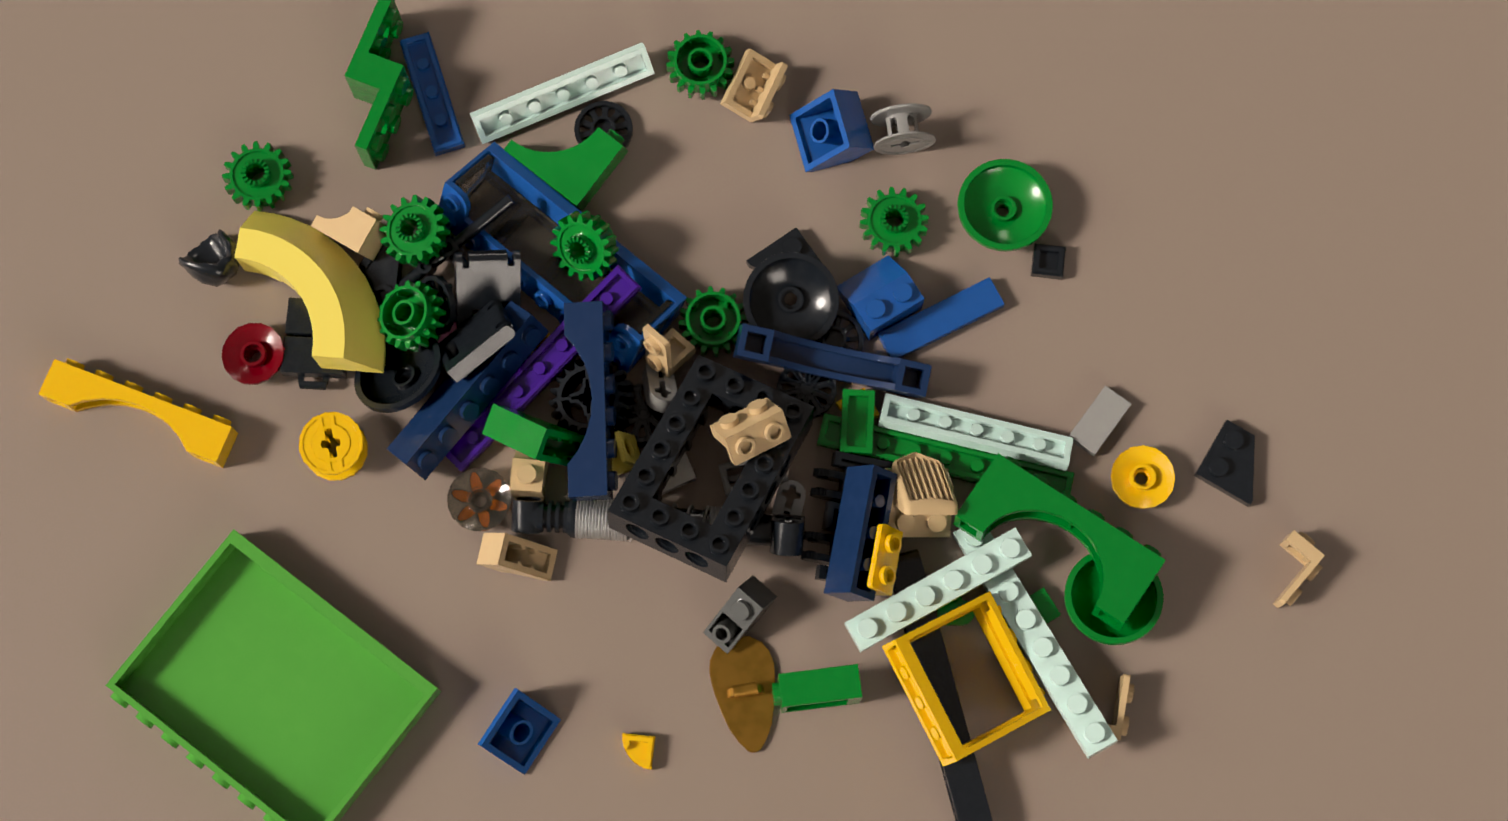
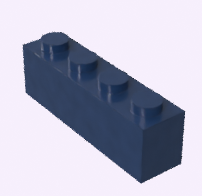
(863, 506)

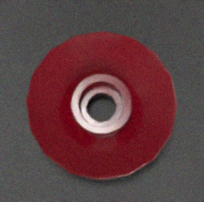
(243, 344)

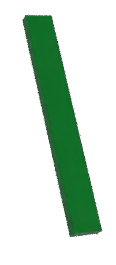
(961, 462)

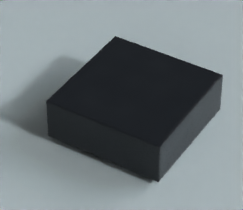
(1048, 261)

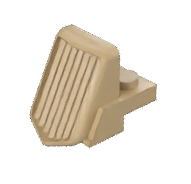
(922, 497)

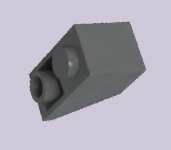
(740, 614)

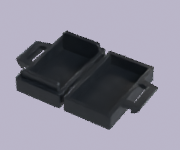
(298, 349)

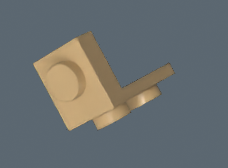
(667, 351)
(1303, 549)
(1124, 695)

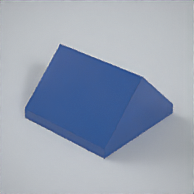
(519, 731)

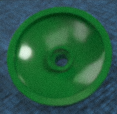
(1007, 186)
(1082, 595)

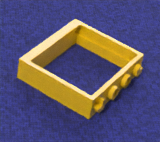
(926, 702)

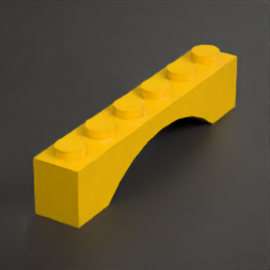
(78, 390)

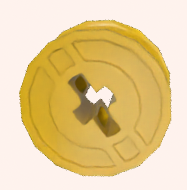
(316, 438)

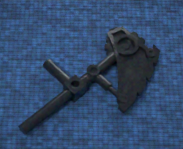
(386, 272)

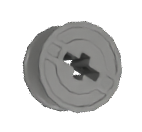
(904, 140)

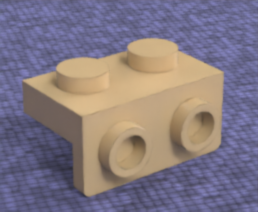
(754, 86)
(751, 430)

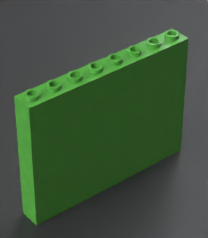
(272, 688)

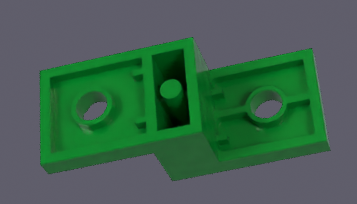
(379, 82)

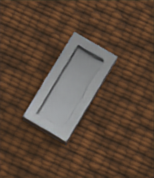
(1099, 420)

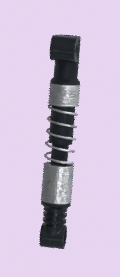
(590, 520)

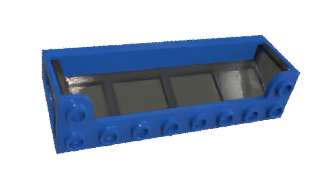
(529, 230)

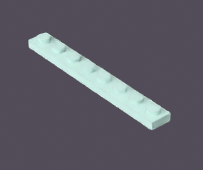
(1045, 656)

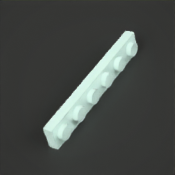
(562, 93)
(976, 432)
(937, 589)

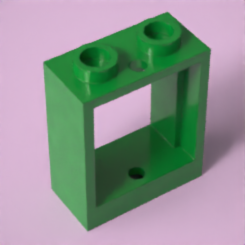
(817, 688)

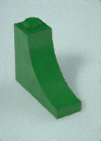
(577, 170)
(532, 435)

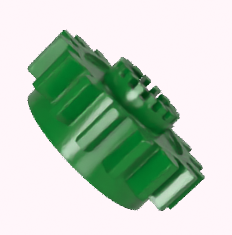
(704, 49)
(249, 163)
(894, 206)
(428, 239)
(585, 245)
(710, 305)
(411, 315)

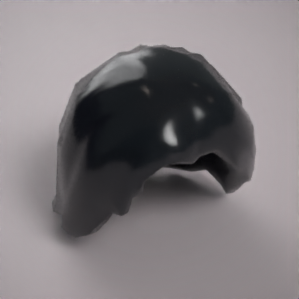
(212, 260)

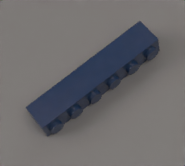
(457, 405)

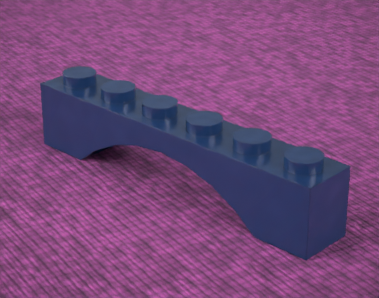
(832, 362)
(591, 467)

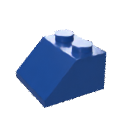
(831, 130)
(880, 296)

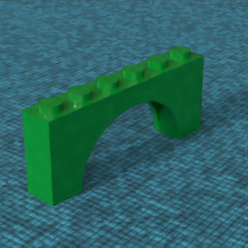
(1014, 494)

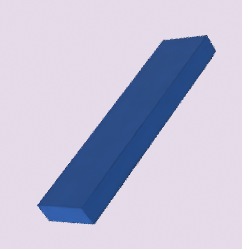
(432, 94)
(941, 319)

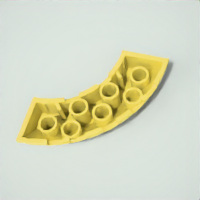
(327, 280)

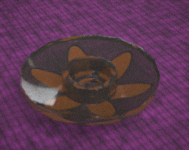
(468, 488)

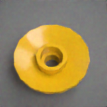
(1151, 464)

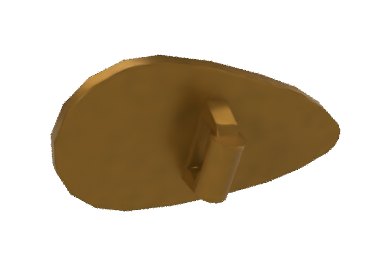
(744, 690)

